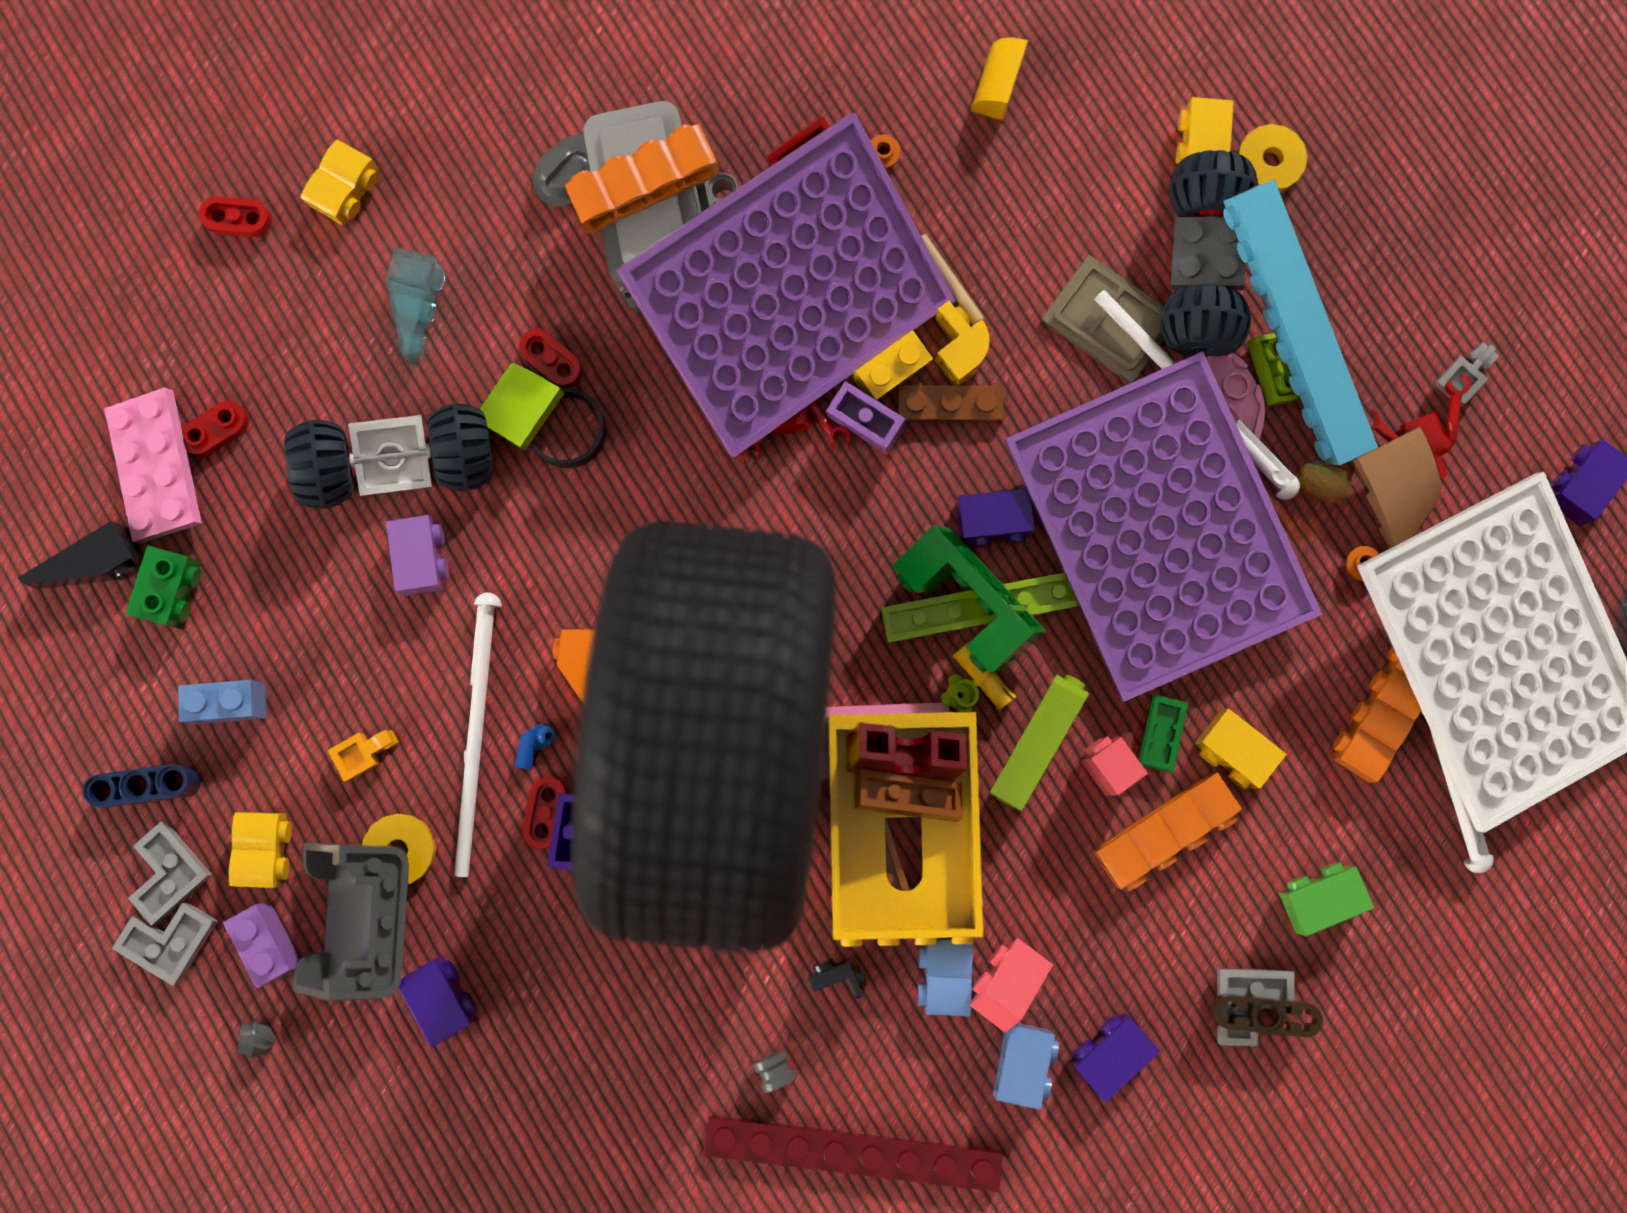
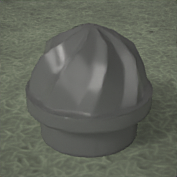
(255, 1040)

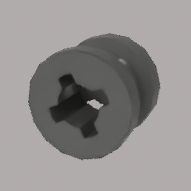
(774, 1071)

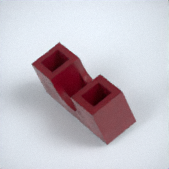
(933, 756)

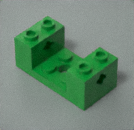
(944, 554)

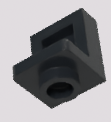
(829, 973)

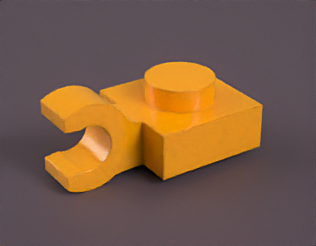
(358, 754)

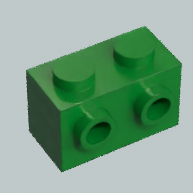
(164, 587)

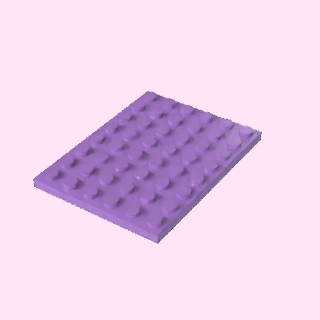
(788, 284)
(1162, 527)

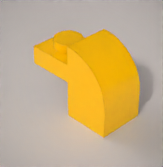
(969, 347)

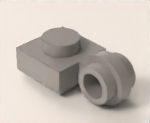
(1481, 357)

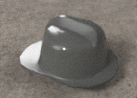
(557, 169)

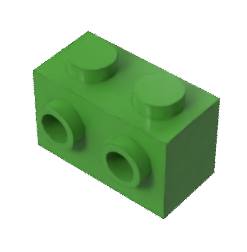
(1325, 899)

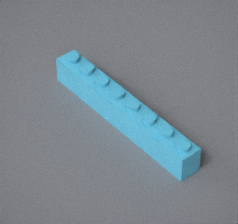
(1299, 323)

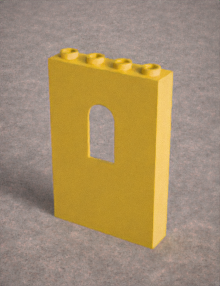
(950, 889)

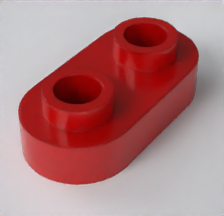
(237, 216)
(551, 360)
(213, 431)
(541, 811)

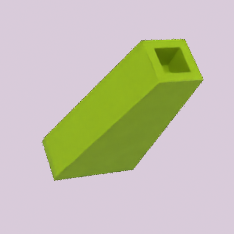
(1039, 742)

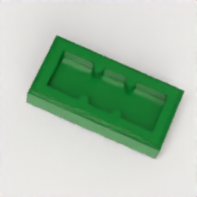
(1162, 733)

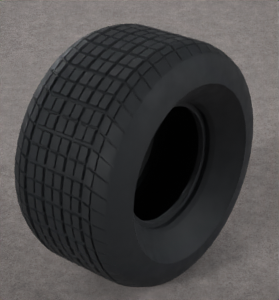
(703, 737)

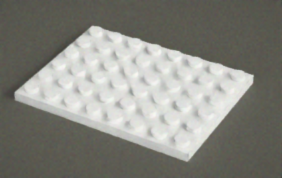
(1505, 649)

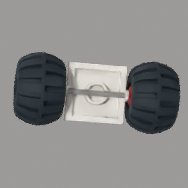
(388, 455)

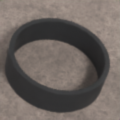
(589, 455)

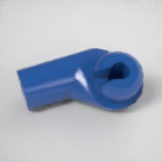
(531, 742)

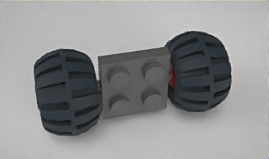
(1206, 266)

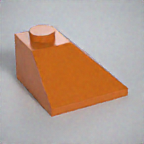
(572, 656)

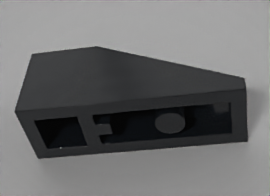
(96, 558)

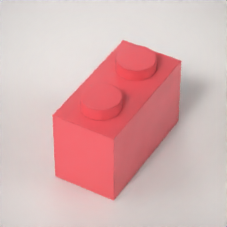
(1112, 765)
(1010, 985)

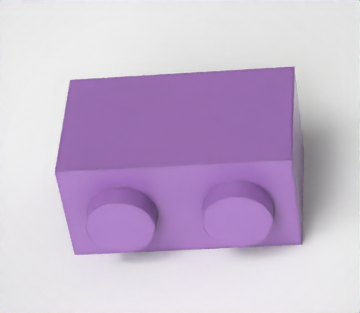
(866, 418)
(417, 555)
(262, 944)

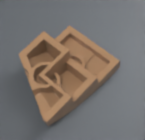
(1401, 485)

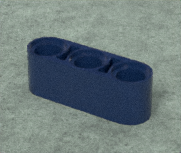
(125, 784)

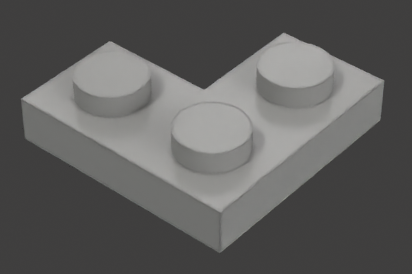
(176, 875)
(167, 952)
(1250, 982)

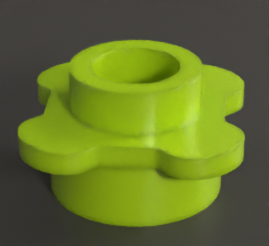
(967, 689)

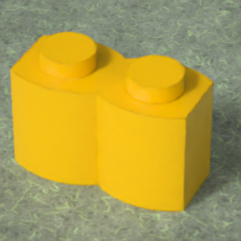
(340, 182)
(259, 849)

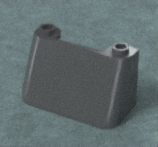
(362, 922)

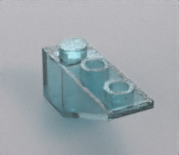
(412, 291)

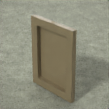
(1091, 329)

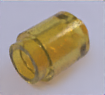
(1324, 481)

